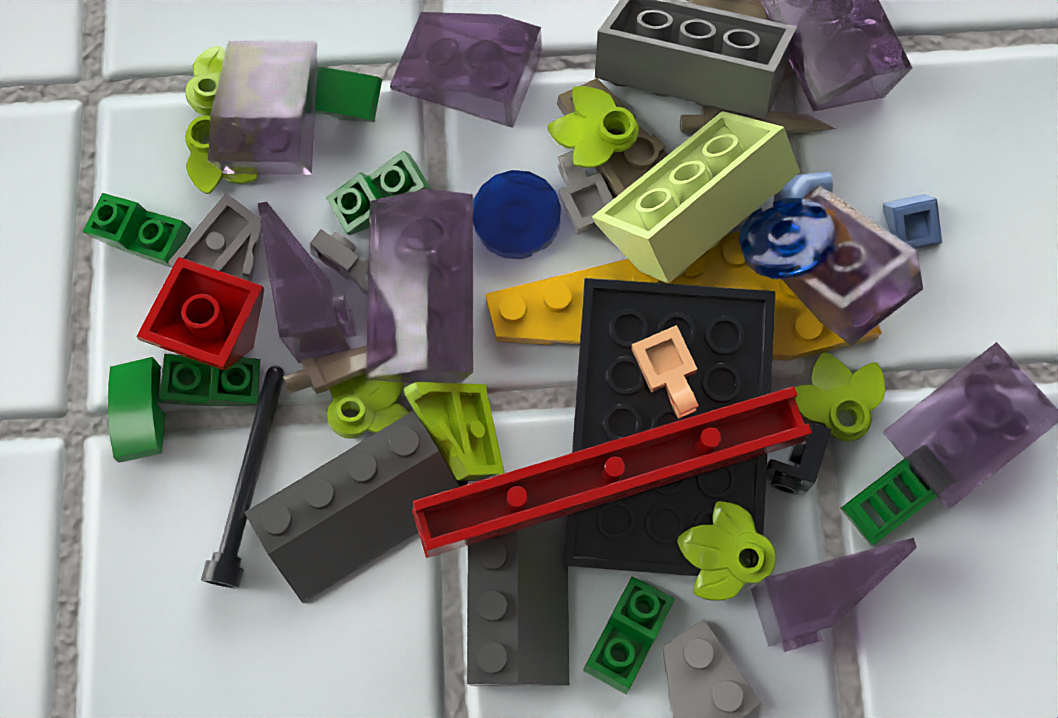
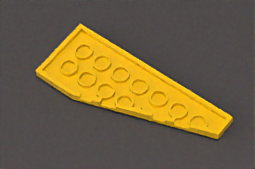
(552, 307)

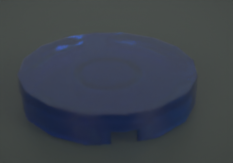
(516, 214)
(788, 238)

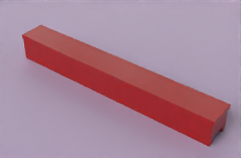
(608, 472)

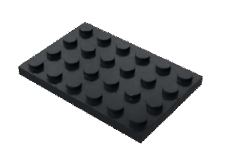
(732, 348)

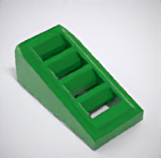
(862, 520)

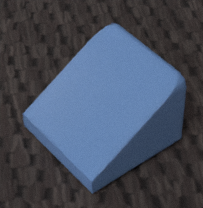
(914, 220)

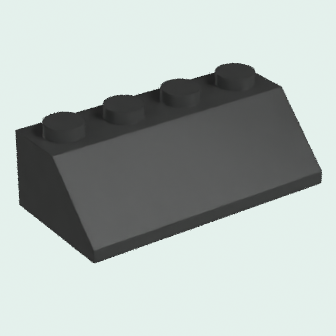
(695, 54)
(351, 507)
(519, 608)

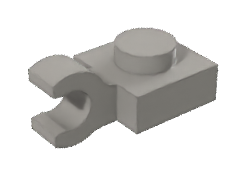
(582, 195)
(339, 255)

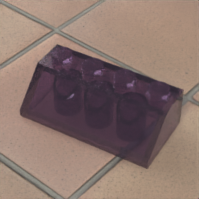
(841, 49)
(420, 287)

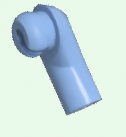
(804, 183)

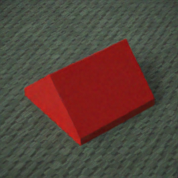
(204, 315)

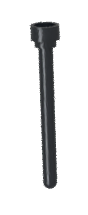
(224, 565)

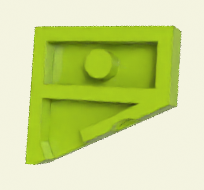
(460, 426)

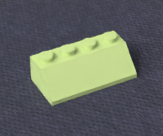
(698, 194)

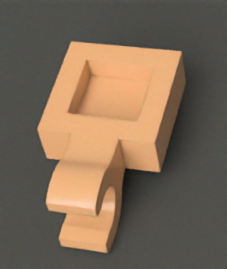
(665, 364)

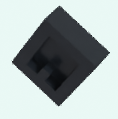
(807, 462)

